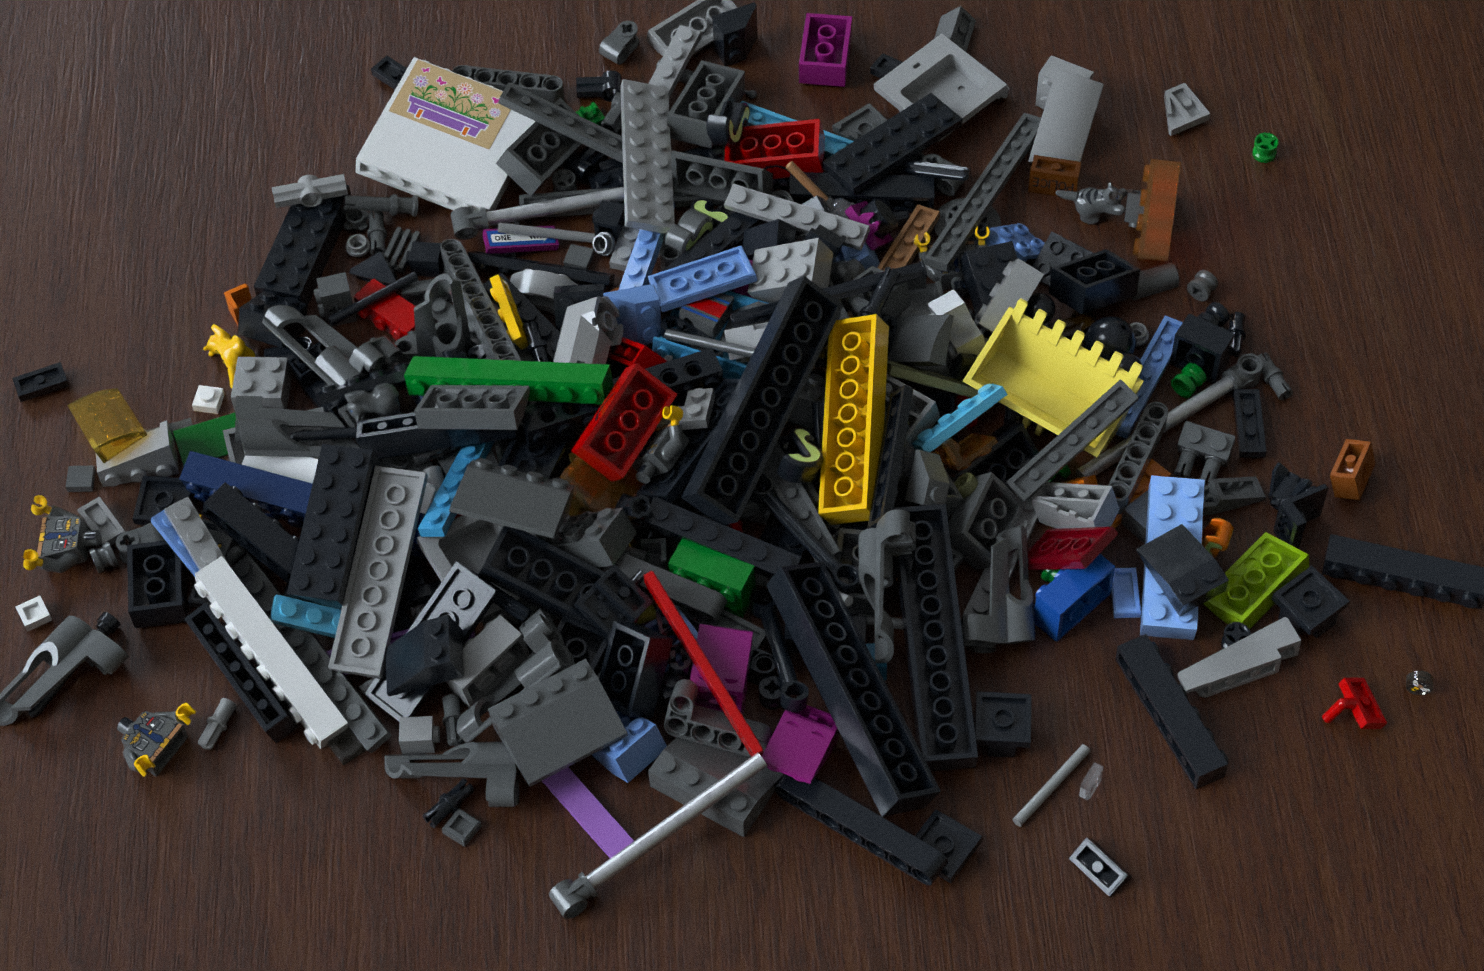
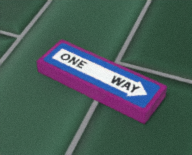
(508, 243)

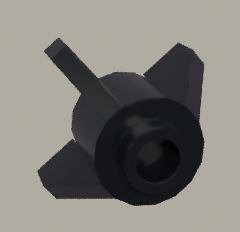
(1285, 484)

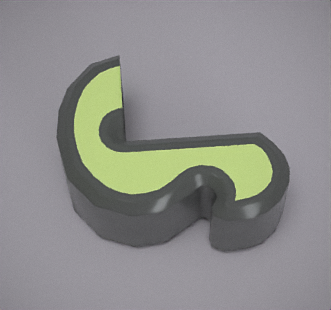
(689, 230)

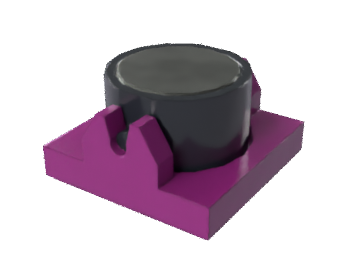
(878, 217)

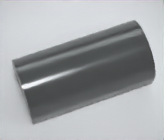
(1157, 280)

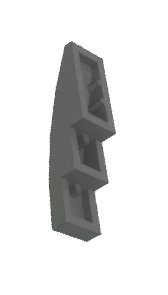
(1230, 494)

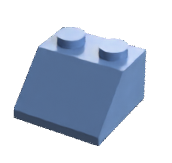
(638, 312)

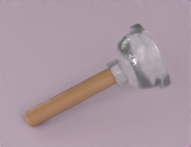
(836, 206)

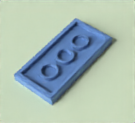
(703, 278)

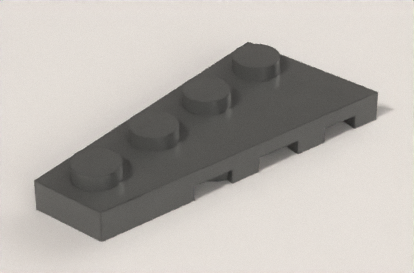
(862, 122)

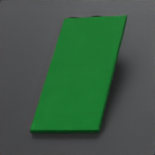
(204, 437)

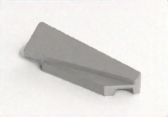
(1243, 661)

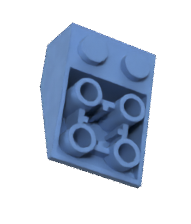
(634, 752)

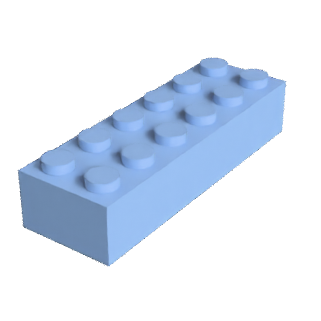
(1170, 504)

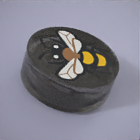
(1419, 682)

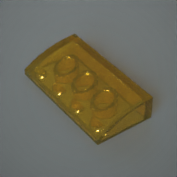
(107, 422)

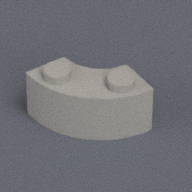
(539, 286)
(965, 334)

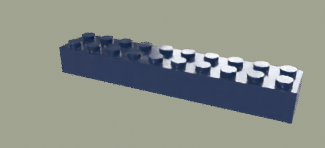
(276, 494)

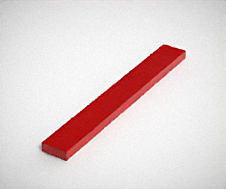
(702, 664)

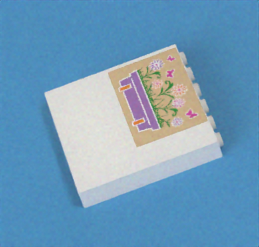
(442, 139)

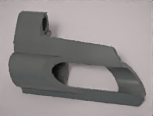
(438, 337)
(340, 358)
(265, 429)
(877, 546)
(1009, 618)
(63, 651)
(546, 660)
(480, 760)

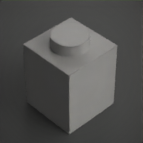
(418, 735)

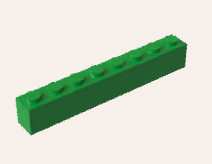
(546, 379)

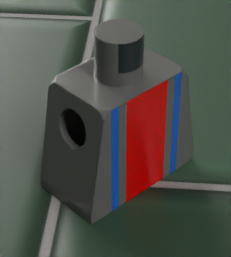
(708, 314)

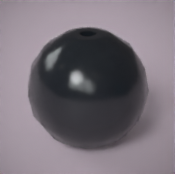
(1114, 334)

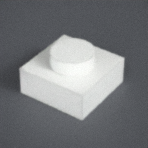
(208, 399)
(33, 613)

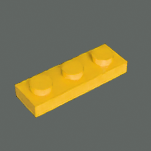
(508, 311)

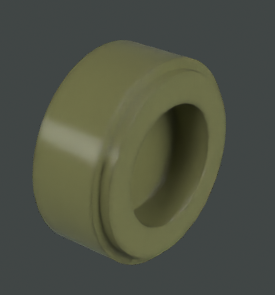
(966, 484)

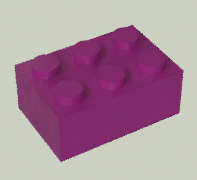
(825, 49)

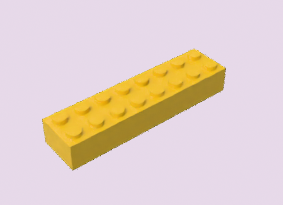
(853, 417)

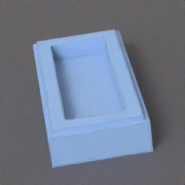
(1125, 594)

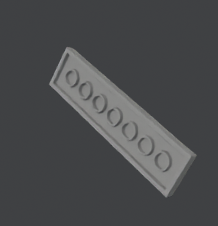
(646, 157)
(378, 572)

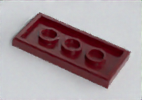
(1069, 547)

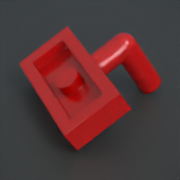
(1360, 701)

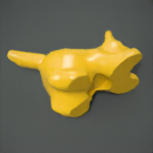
(229, 349)

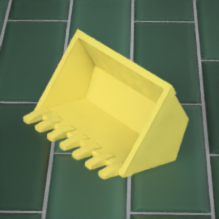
(1048, 374)

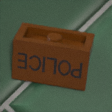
(1053, 174)

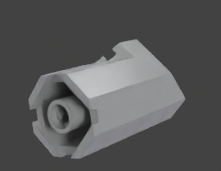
(589, 332)

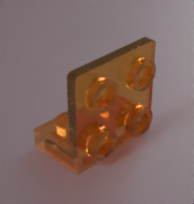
(959, 455)

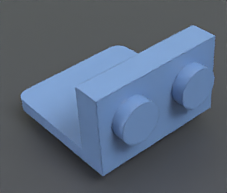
(1025, 243)

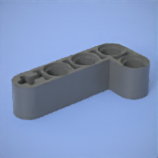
(705, 724)

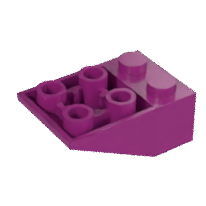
(730, 657)
(801, 743)

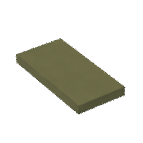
(930, 379)

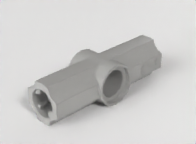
(309, 190)

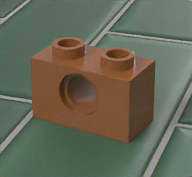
(1352, 469)

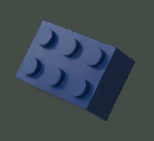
(1072, 596)

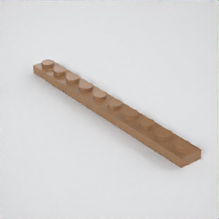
(903, 248)

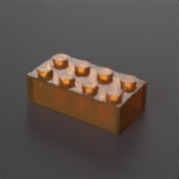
(1158, 211)

